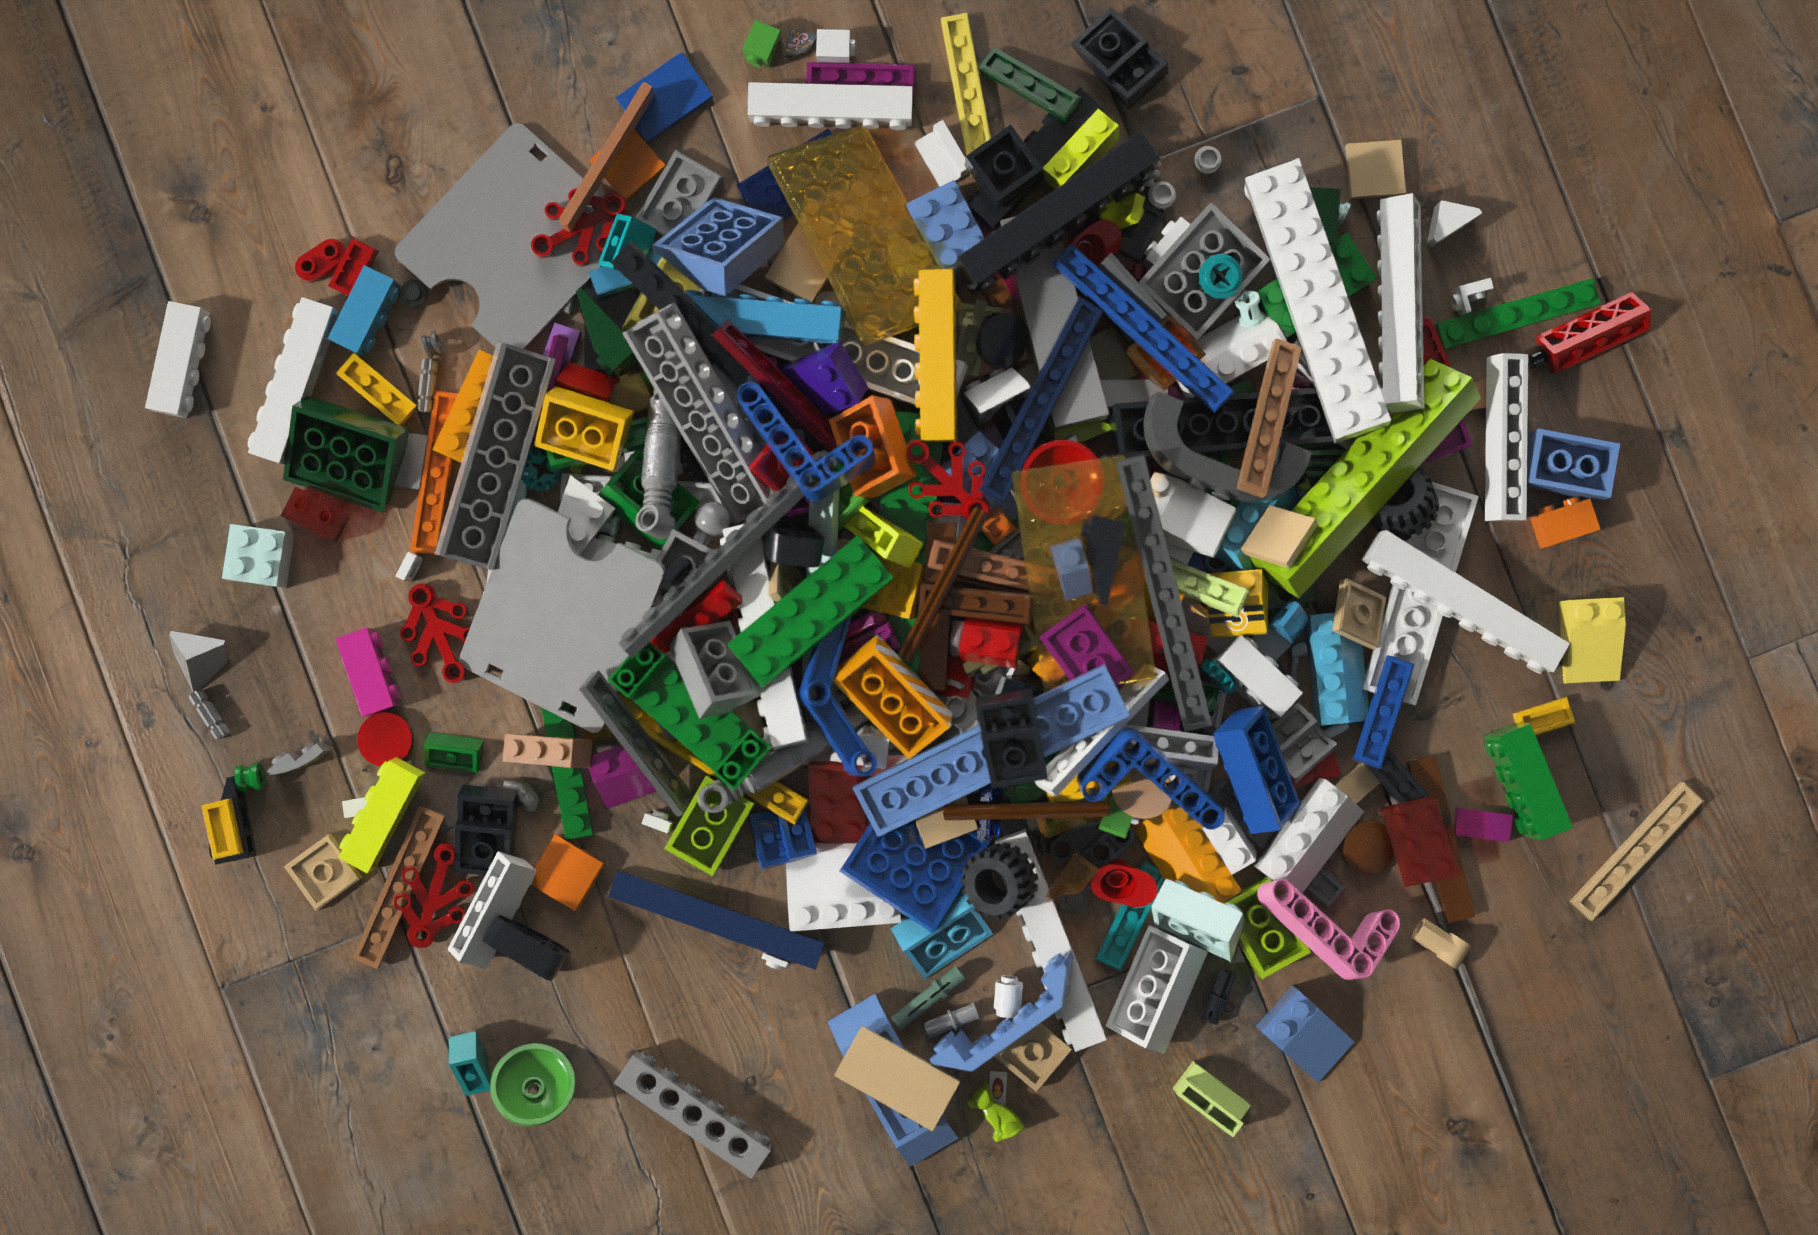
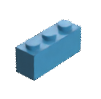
(364, 311)

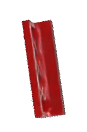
(1600, 334)

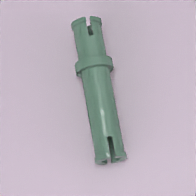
(937, 990)

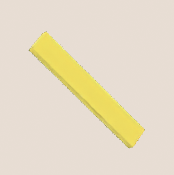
(966, 81)

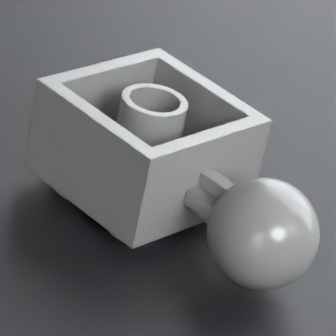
(709, 522)

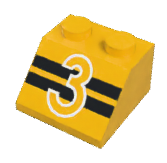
(1254, 614)

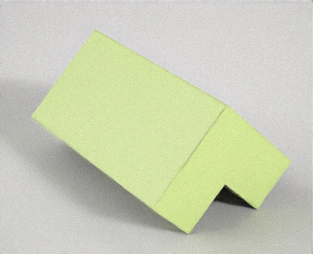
(1212, 1098)

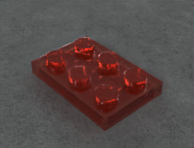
(833, 803)
(1420, 841)

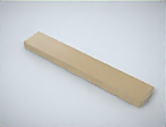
(1636, 851)

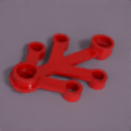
(584, 226)
(951, 484)
(435, 629)
(432, 900)

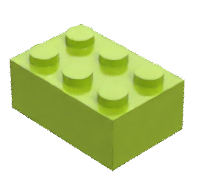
(705, 836)
(1263, 937)

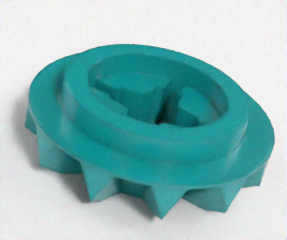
(1232, 277)
(529, 473)
(1217, 675)

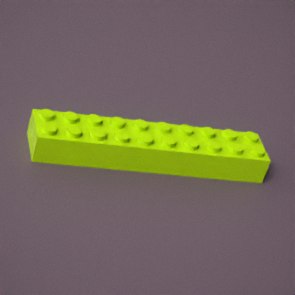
(1372, 474)

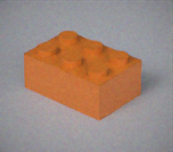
(879, 423)

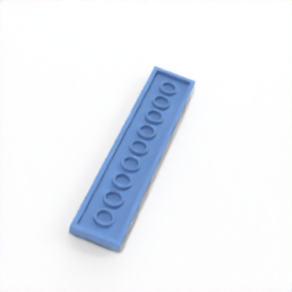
(960, 762)

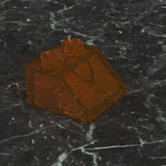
(1150, 367)

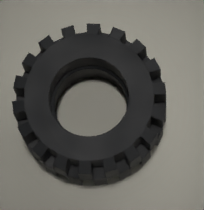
(1414, 514)
(982, 889)

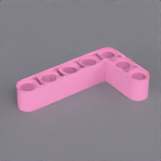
(1348, 951)

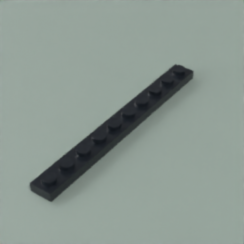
(664, 291)

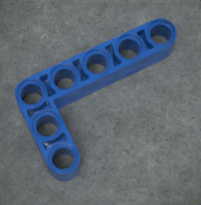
(794, 450)
(1157, 773)

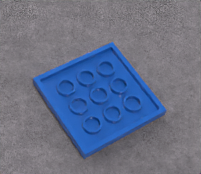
(907, 875)

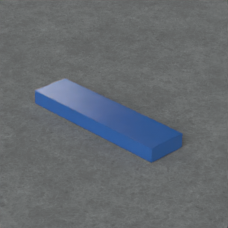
(1383, 711)

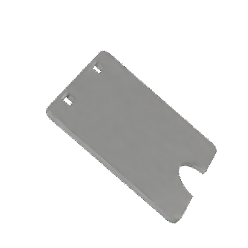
(485, 237)
(556, 614)

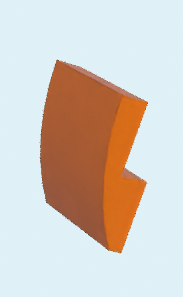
(566, 872)

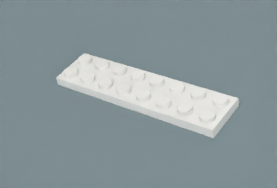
(1408, 624)

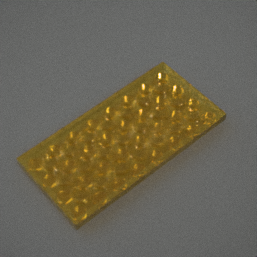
(857, 229)
(1051, 511)

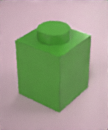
(761, 44)

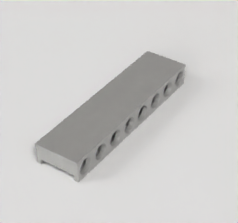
(1045, 305)
(700, 409)
(495, 456)

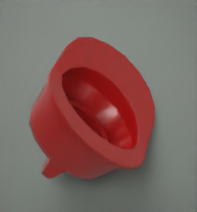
(1097, 240)
(1124, 884)

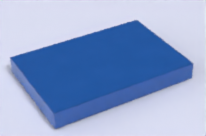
(677, 95)

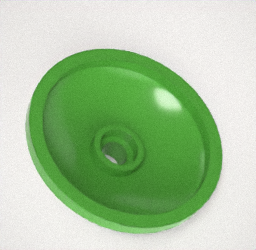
(528, 1068)

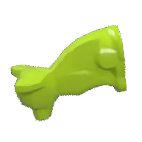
(1000, 1116)

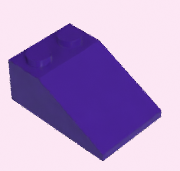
(827, 378)

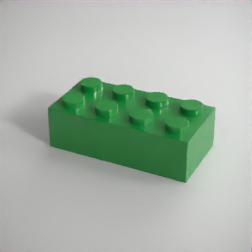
(1352, 268)
(1527, 781)

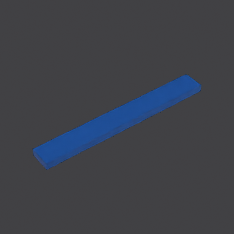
(1143, 328)

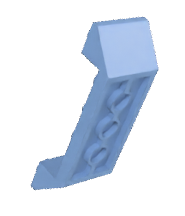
(960, 1053)
(908, 1136)

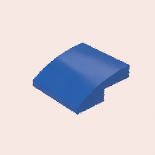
(779, 840)

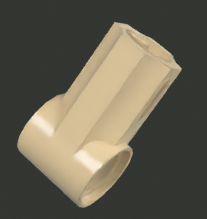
(1446, 946)

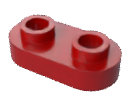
(321, 262)

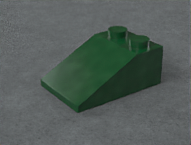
(607, 338)

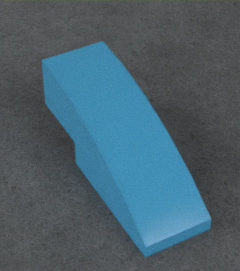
(1289, 621)

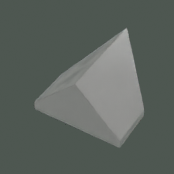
(198, 657)

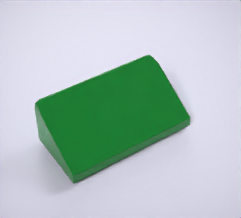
(453, 752)

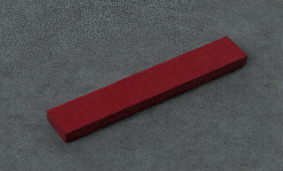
(776, 383)

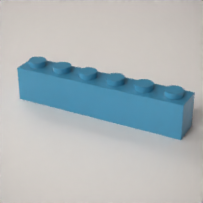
(775, 318)

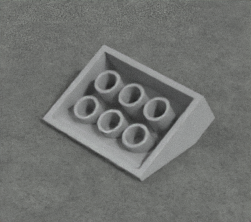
(1175, 276)

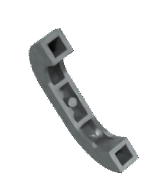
(1206, 473)

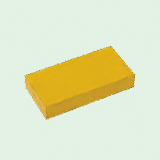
(1547, 716)
(222, 829)

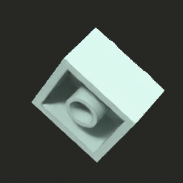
(258, 556)

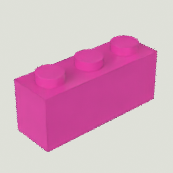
(368, 671)

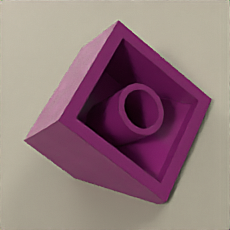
(618, 777)

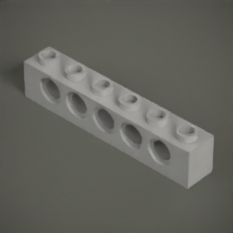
(745, 1160)

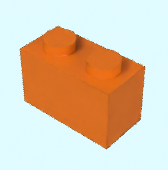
(1564, 523)

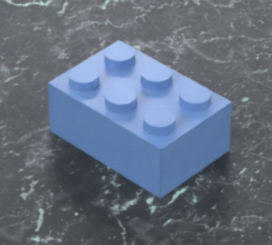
(946, 223)
(1571, 464)

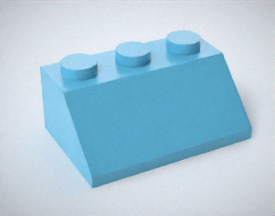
(955, 935)

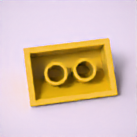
(583, 428)

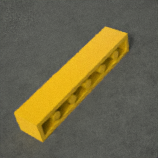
(937, 356)

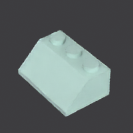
(1198, 918)

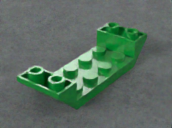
(719, 741)

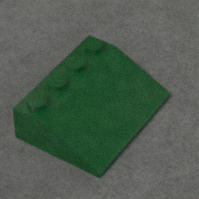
(344, 453)

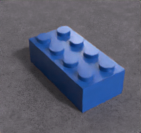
(1257, 769)

